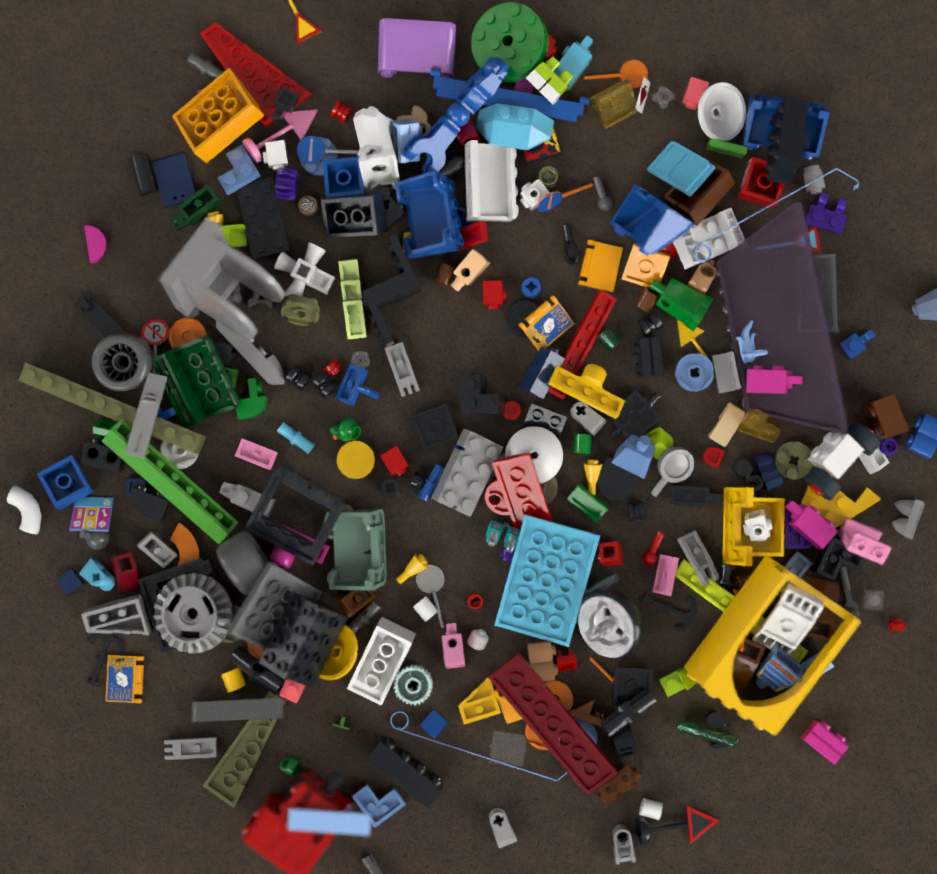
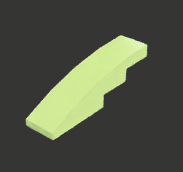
(352, 299)

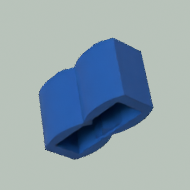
(924, 438)

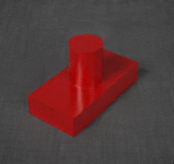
(474, 234)

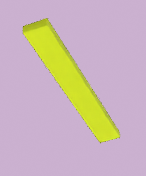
(720, 598)

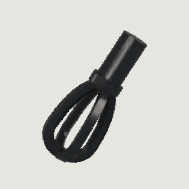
(569, 239)

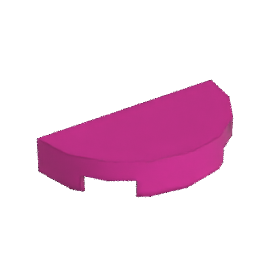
(96, 243)

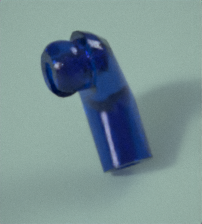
(462, 211)

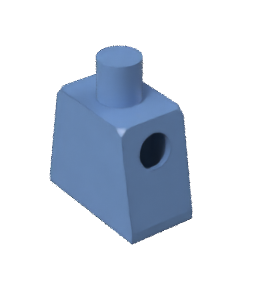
(635, 455)

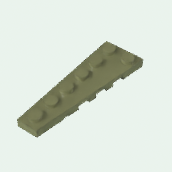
(237, 764)

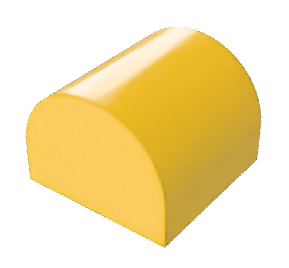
(233, 679)

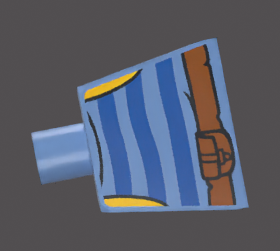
(778, 670)

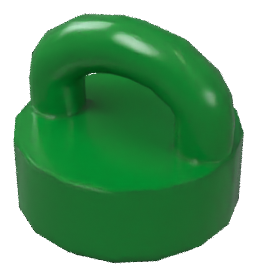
(292, 766)

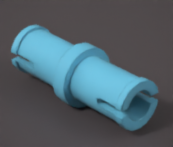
(295, 437)

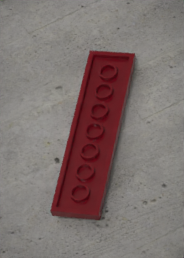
(553, 724)

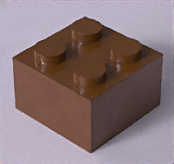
(885, 417)

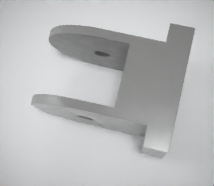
(207, 275)

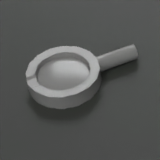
(674, 466)

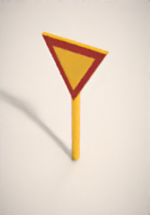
(304, 28)

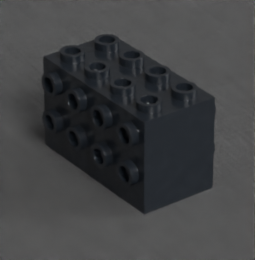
(303, 640)

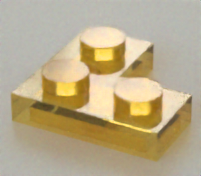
(754, 425)

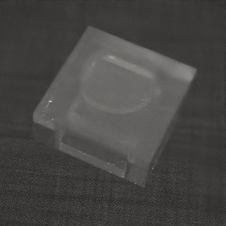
(872, 599)

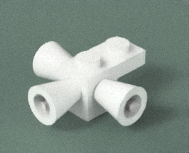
(305, 271)

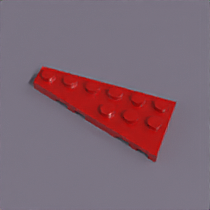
(254, 72)

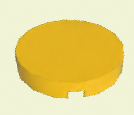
(355, 459)

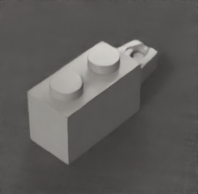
(244, 496)

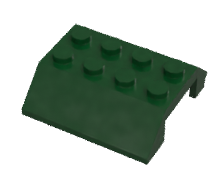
(196, 381)

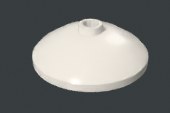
(728, 108)
(540, 441)

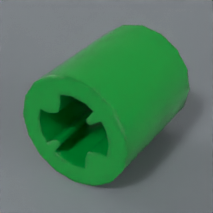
(582, 444)

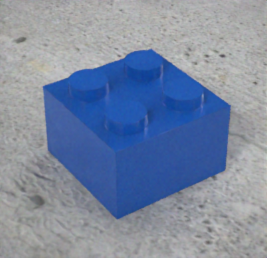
(65, 482)

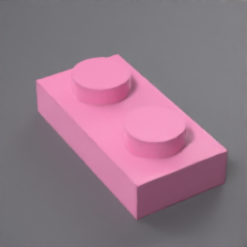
(256, 454)
(665, 575)

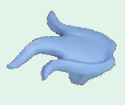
(747, 345)

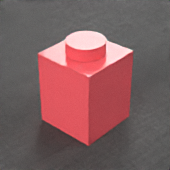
(694, 92)
(292, 691)

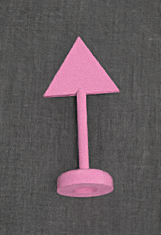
(297, 120)

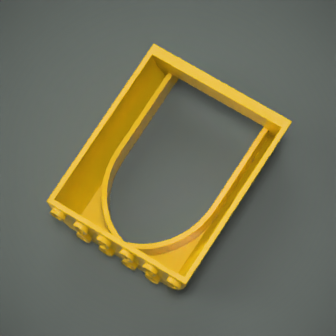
(715, 655)

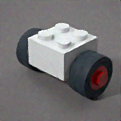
(836, 456)

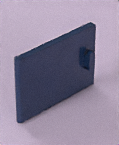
(173, 179)

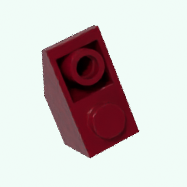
(125, 572)

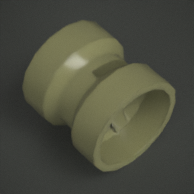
(550, 174)

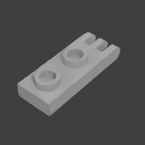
(401, 368)
(191, 748)

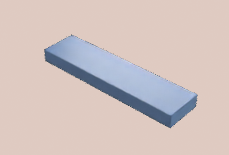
(329, 821)

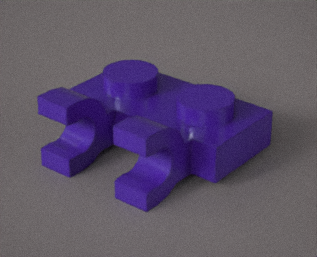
(825, 219)

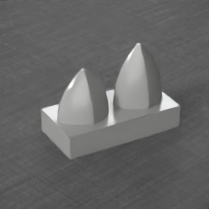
(913, 510)

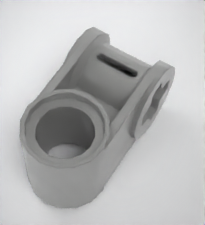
(590, 420)
(502, 830)
(623, 847)

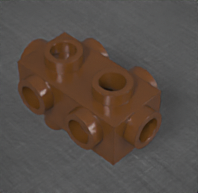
(614, 788)

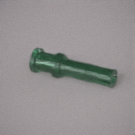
(698, 730)

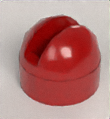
(476, 604)

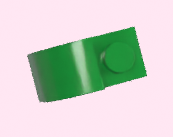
(255, 405)

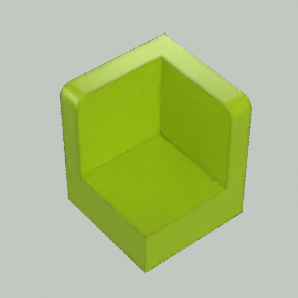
(235, 235)
(661, 441)

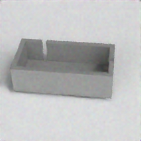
(467, 472)

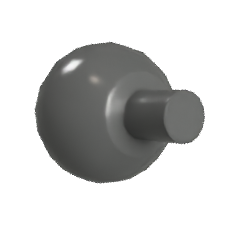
(96, 539)

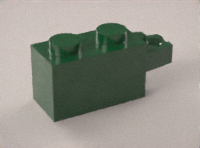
(196, 208)

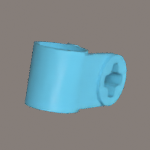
(97, 575)

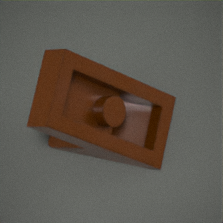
(355, 601)
(583, 713)

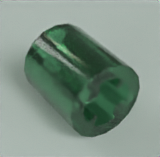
(609, 339)

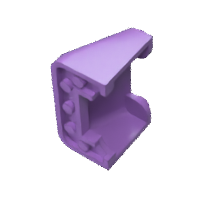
(416, 47)

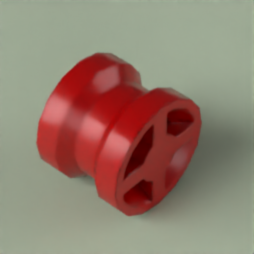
(341, 111)

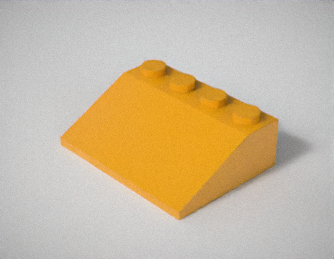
(217, 116)

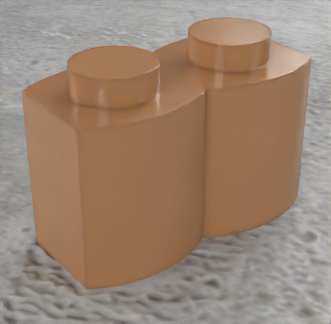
(541, 659)

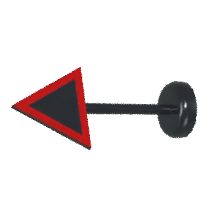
(697, 825)

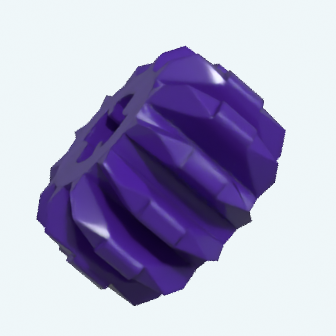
(286, 184)

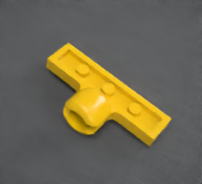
(588, 388)

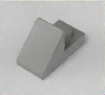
(157, 549)

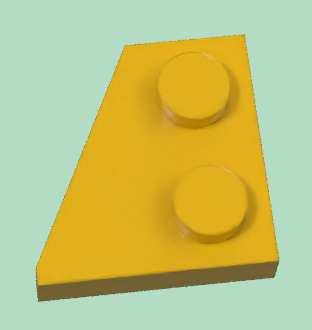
(480, 703)

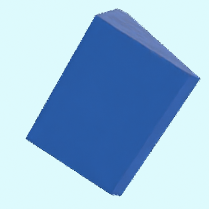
(343, 177)

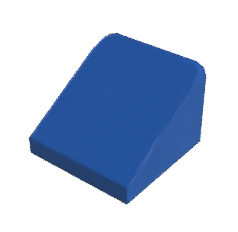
(433, 723)

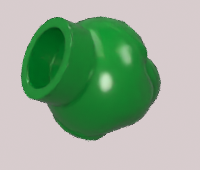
(346, 430)

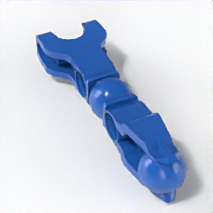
(443, 132)

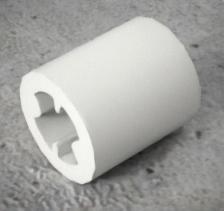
(425, 608)
(651, 808)

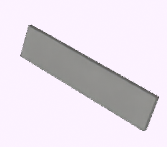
(146, 415)

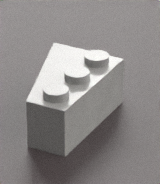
(119, 616)

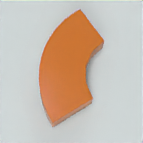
(186, 544)

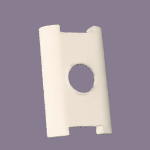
(385, 177)

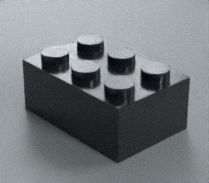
(354, 215)

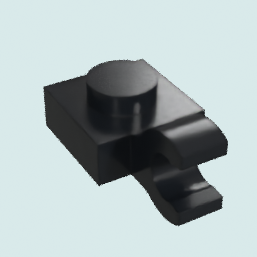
(284, 102)

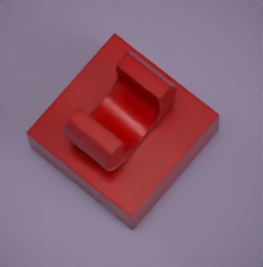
(566, 662)

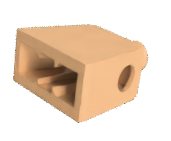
(475, 263)

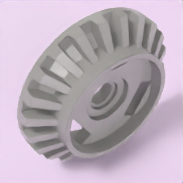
(211, 626)

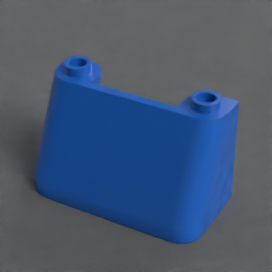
(758, 124)
(649, 221)

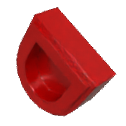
(712, 456)

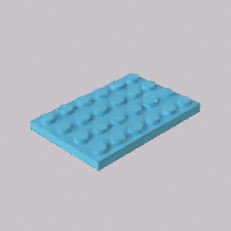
(547, 580)

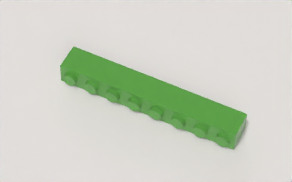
(173, 485)

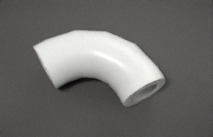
(28, 507)

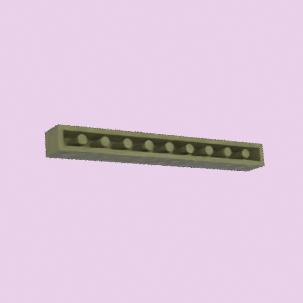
(108, 406)

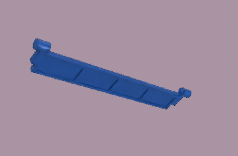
(560, 110)

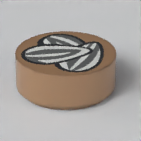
(308, 206)

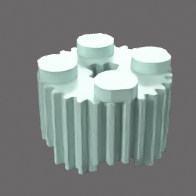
(409, 694)

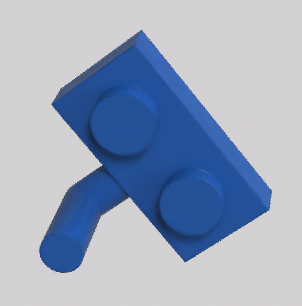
(353, 384)

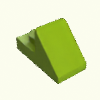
(676, 681)

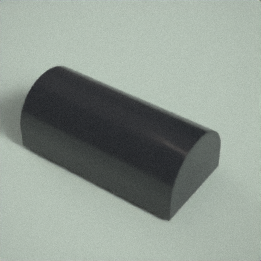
(143, 174)

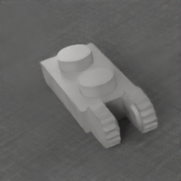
(698, 557)

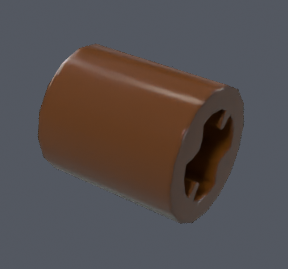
(444, 275)
(647, 299)

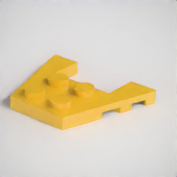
(840, 505)

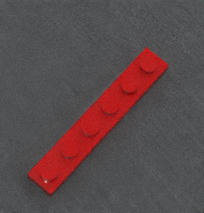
(585, 336)

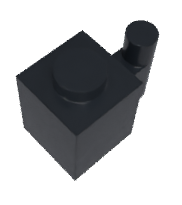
(226, 354)

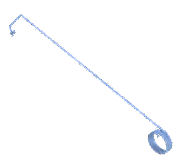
(709, 249)
(401, 729)

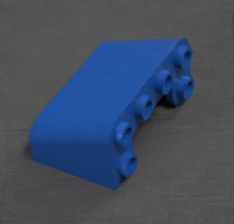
(431, 214)

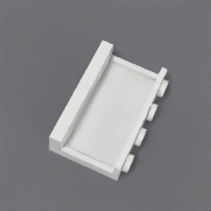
(490, 182)

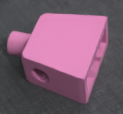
(453, 656)

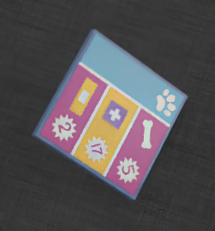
(92, 514)

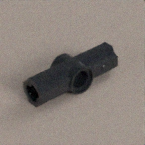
(247, 663)
(628, 712)

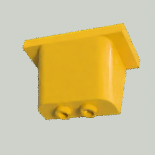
(736, 545)

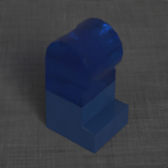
(767, 471)

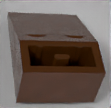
(826, 620)
(745, 664)

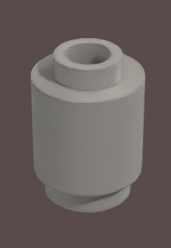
(811, 174)

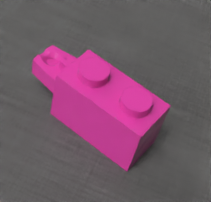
(771, 381)
(810, 524)

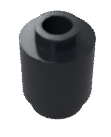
(452, 165)

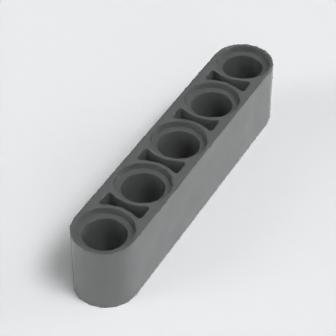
(237, 710)

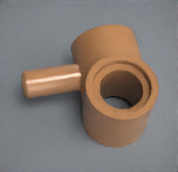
(703, 277)

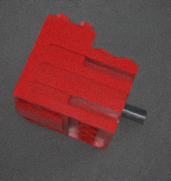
(295, 849)

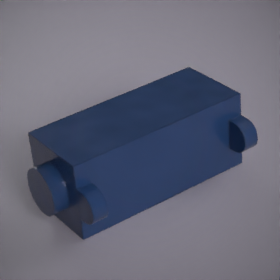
(541, 371)

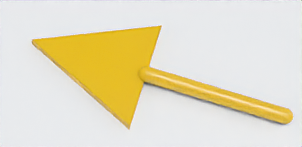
(687, 335)

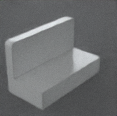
(726, 372)

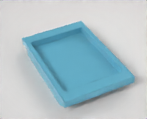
(681, 168)

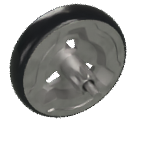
(600, 629)

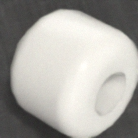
(478, 639)

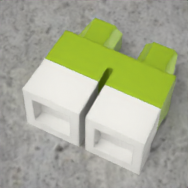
(548, 82)

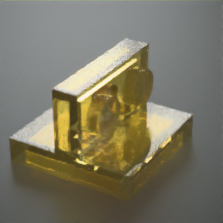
(615, 103)

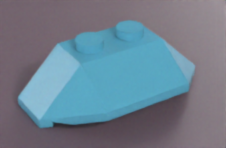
(514, 126)

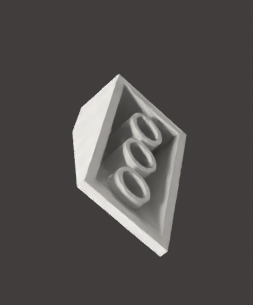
(381, 661)

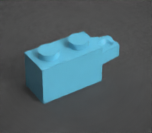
(575, 59)

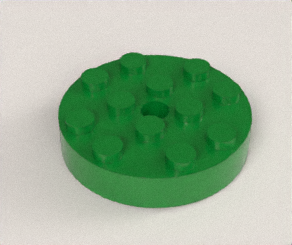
(508, 23)

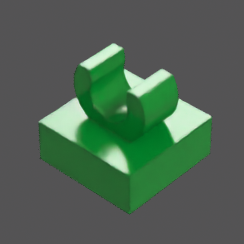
(102, 427)

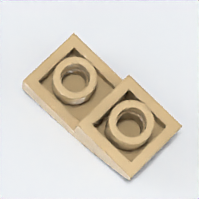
(727, 424)

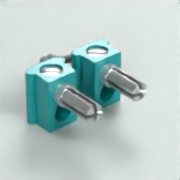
(495, 532)

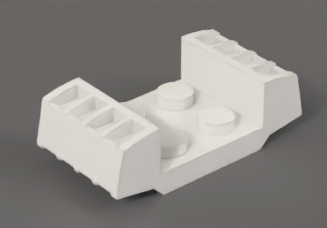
(706, 229)
(789, 619)

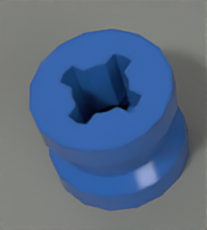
(531, 291)

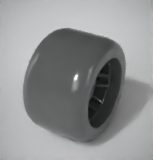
(109, 366)
(242, 560)

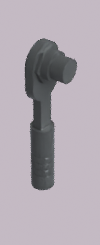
(850, 605)

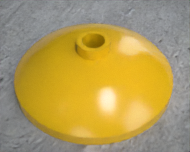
(339, 665)

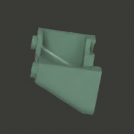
(353, 535)

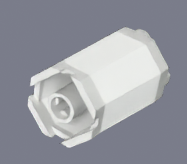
(373, 133)

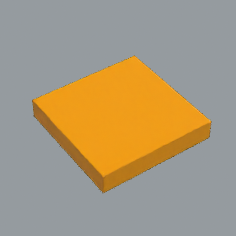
(644, 269)

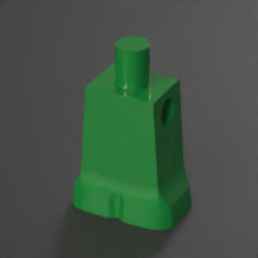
(681, 302)

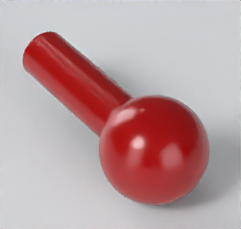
(650, 557)

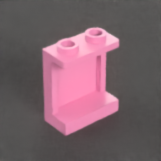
(863, 540)

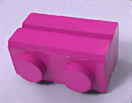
(824, 741)

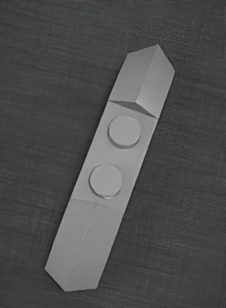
(268, 367)

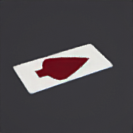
(642, 95)

